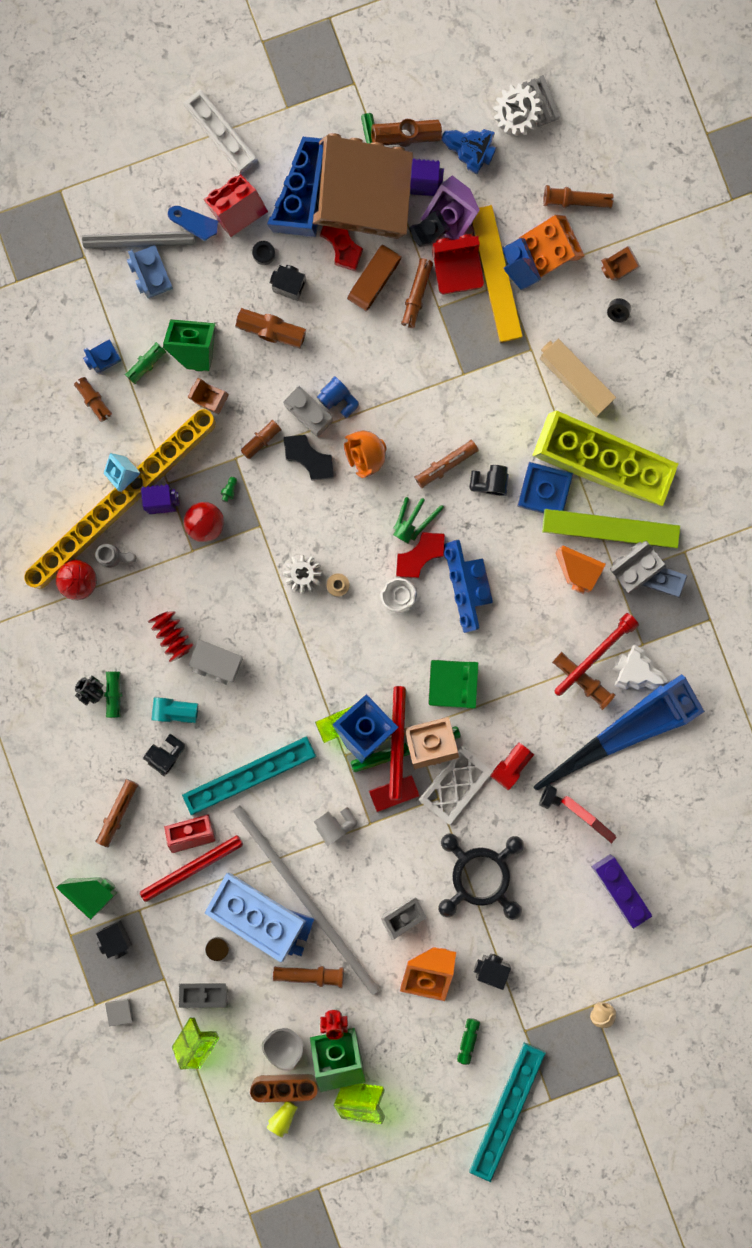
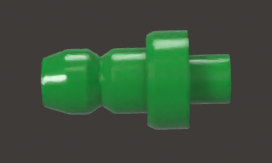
(227, 492)

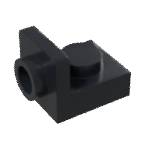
(429, 229)

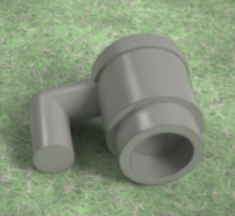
(110, 556)
(331, 829)

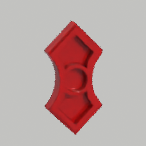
(346, 251)
(429, 547)

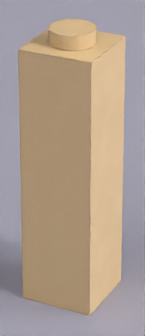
(576, 377)

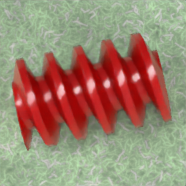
(171, 635)

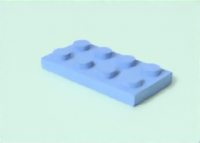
(255, 917)

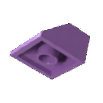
(456, 206)

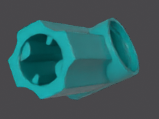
(170, 710)

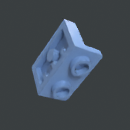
(150, 271)

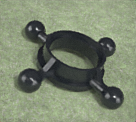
(450, 843)

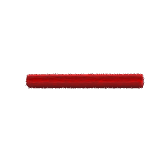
(397, 743)
(191, 868)

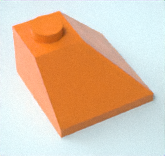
(579, 569)
(429, 974)

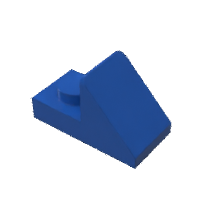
(520, 264)

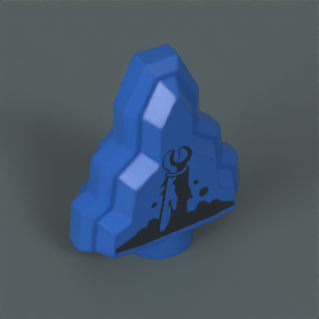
(472, 147)

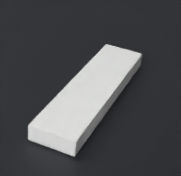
(220, 132)

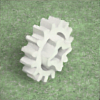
(520, 99)

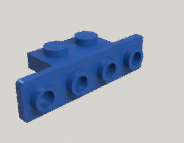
(469, 584)

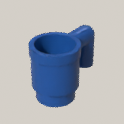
(334, 393)

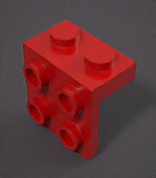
(457, 264)

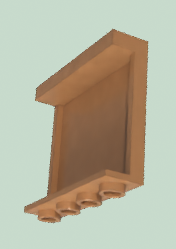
(364, 187)

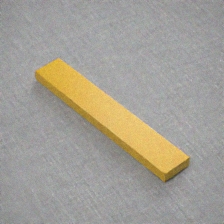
(495, 276)

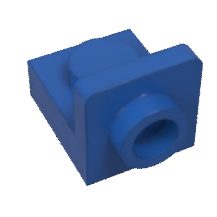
(101, 357)

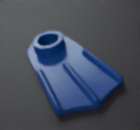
(193, 222)

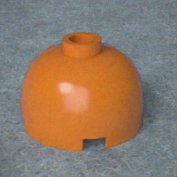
(365, 452)

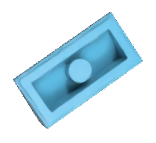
(120, 471)

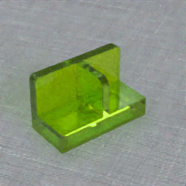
(193, 1046)
(360, 1103)

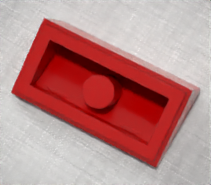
(381, 798)
(189, 834)

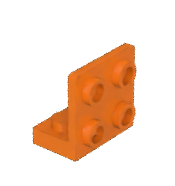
(552, 244)

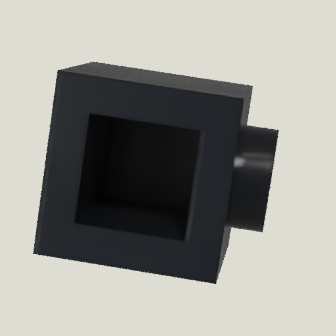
(288, 282)
(113, 940)
(492, 971)

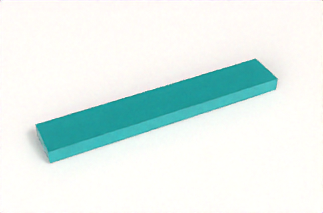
(249, 775)
(507, 1112)

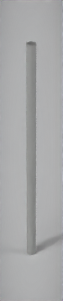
(306, 900)

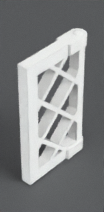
(460, 804)

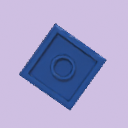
(544, 488)

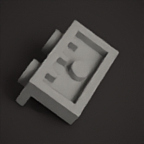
(637, 566)

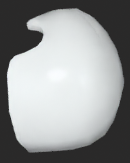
(398, 595)

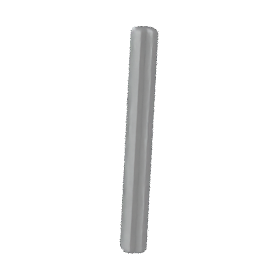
(138, 239)

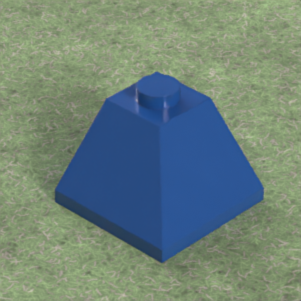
(364, 728)

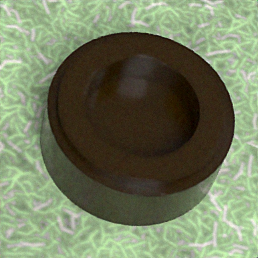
(217, 948)

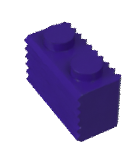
(425, 177)
(159, 499)

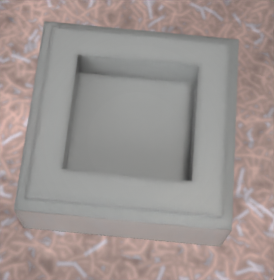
(119, 1012)

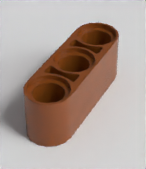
(374, 277)
(275, 1095)

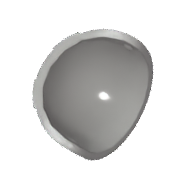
(283, 1048)

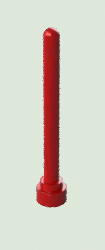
(626, 625)

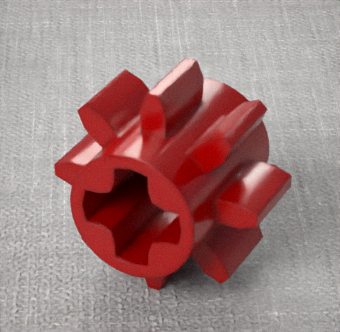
(333, 1024)

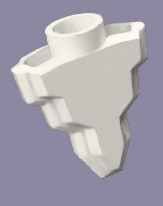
(637, 671)

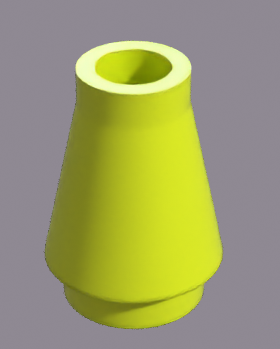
(282, 1119)

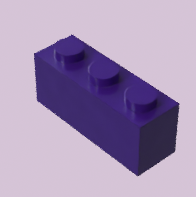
(621, 891)

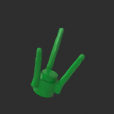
(406, 530)

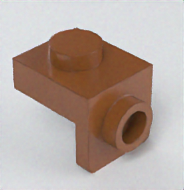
(620, 264)
(208, 396)

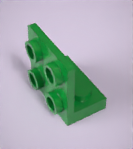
(453, 683)

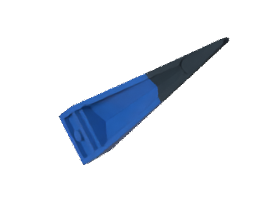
(655, 714)

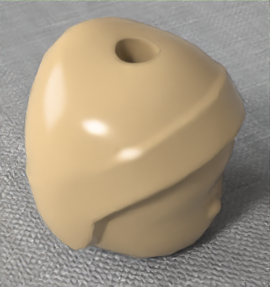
(603, 1015)

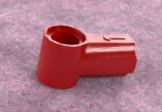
(509, 770)

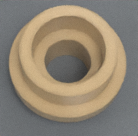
(338, 592)

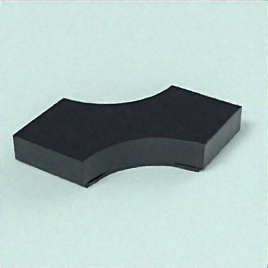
(299, 450)

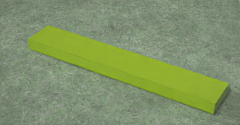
(610, 528)

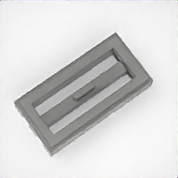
(555, 115)

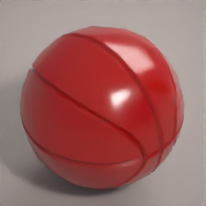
(203, 522)
(76, 580)

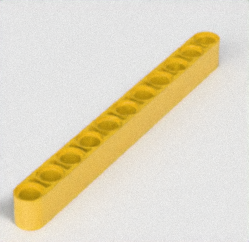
(109, 503)

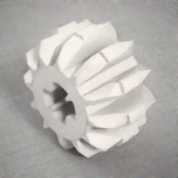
(301, 566)

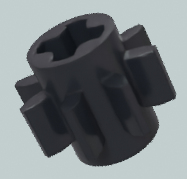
(89, 690)

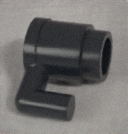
(496, 481)
(161, 759)

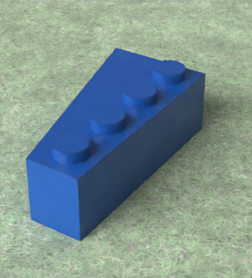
(300, 192)

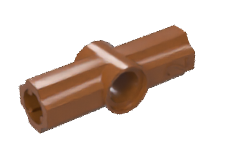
(420, 132)
(270, 328)

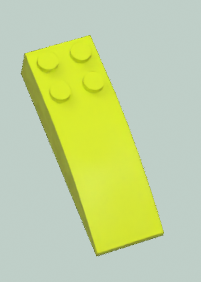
(604, 458)

